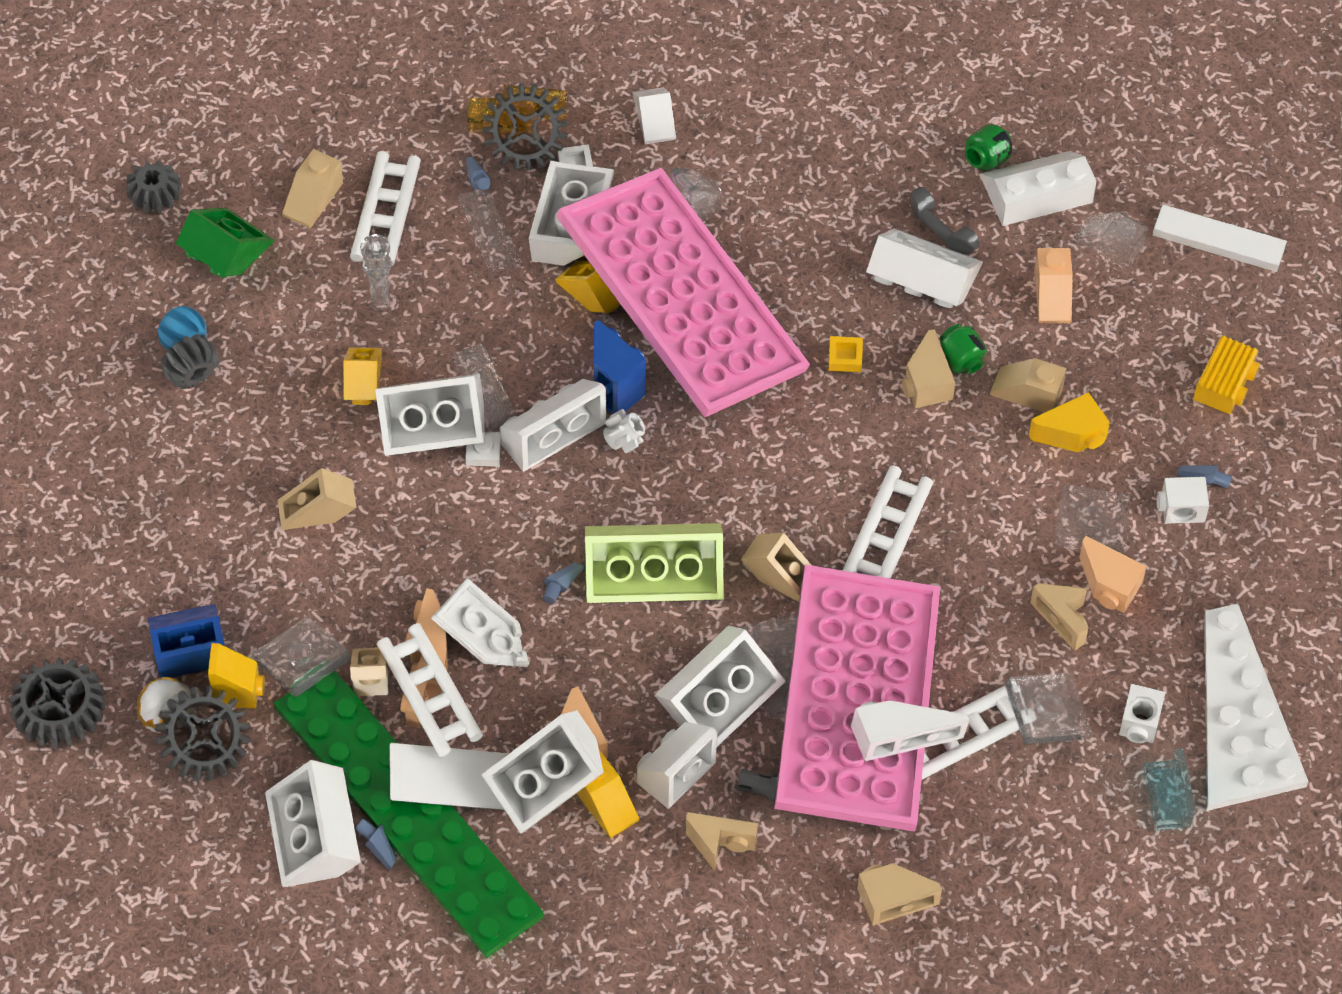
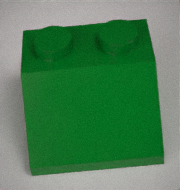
(222, 240)

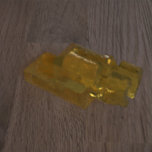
(478, 107)

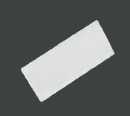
(452, 779)

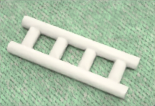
(375, 192)
(879, 510)
(422, 708)
(985, 736)

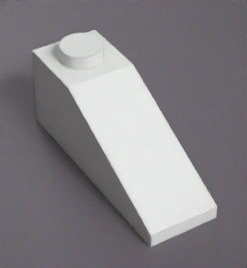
(901, 727)

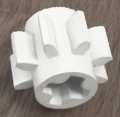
(624, 431)

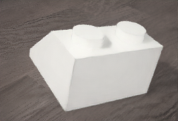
(678, 762)

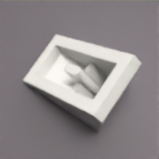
(655, 115)

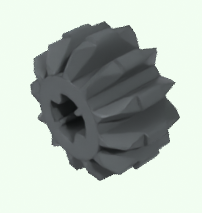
(153, 186)
(190, 361)

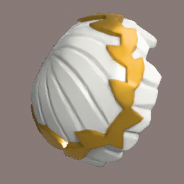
(154, 699)

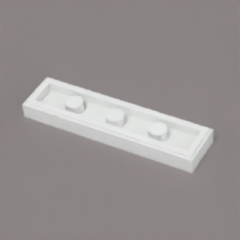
(1219, 238)

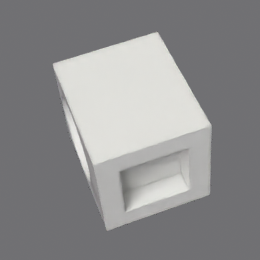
(1183, 500)
(1144, 702)

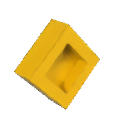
(845, 354)

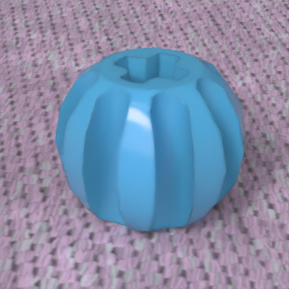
(179, 323)

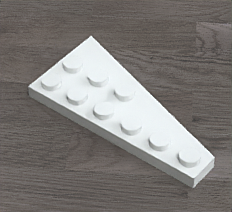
(1245, 730)

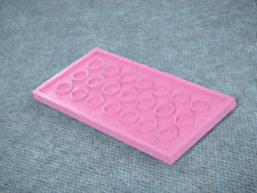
(683, 291)
(852, 646)

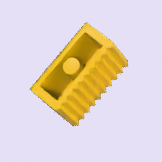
(1226, 374)

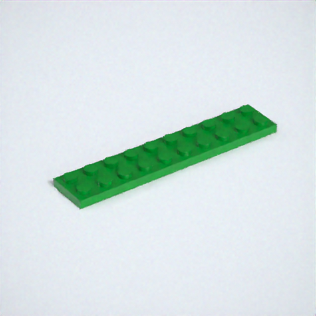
(425, 835)

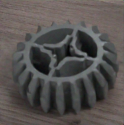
(504, 144)
(48, 718)
(214, 745)

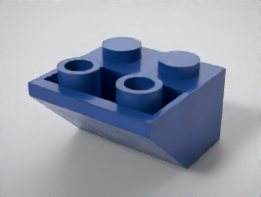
(618, 368)
(184, 640)

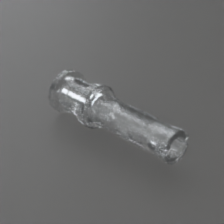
(380, 286)

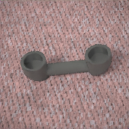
(961, 241)

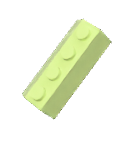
(654, 563)

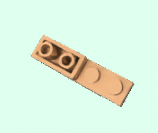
(422, 614)

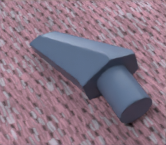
(477, 176)
(1210, 472)
(560, 581)
(377, 843)

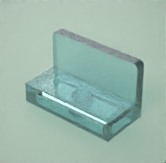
(1170, 792)

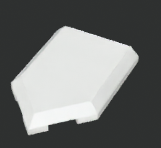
(482, 627)

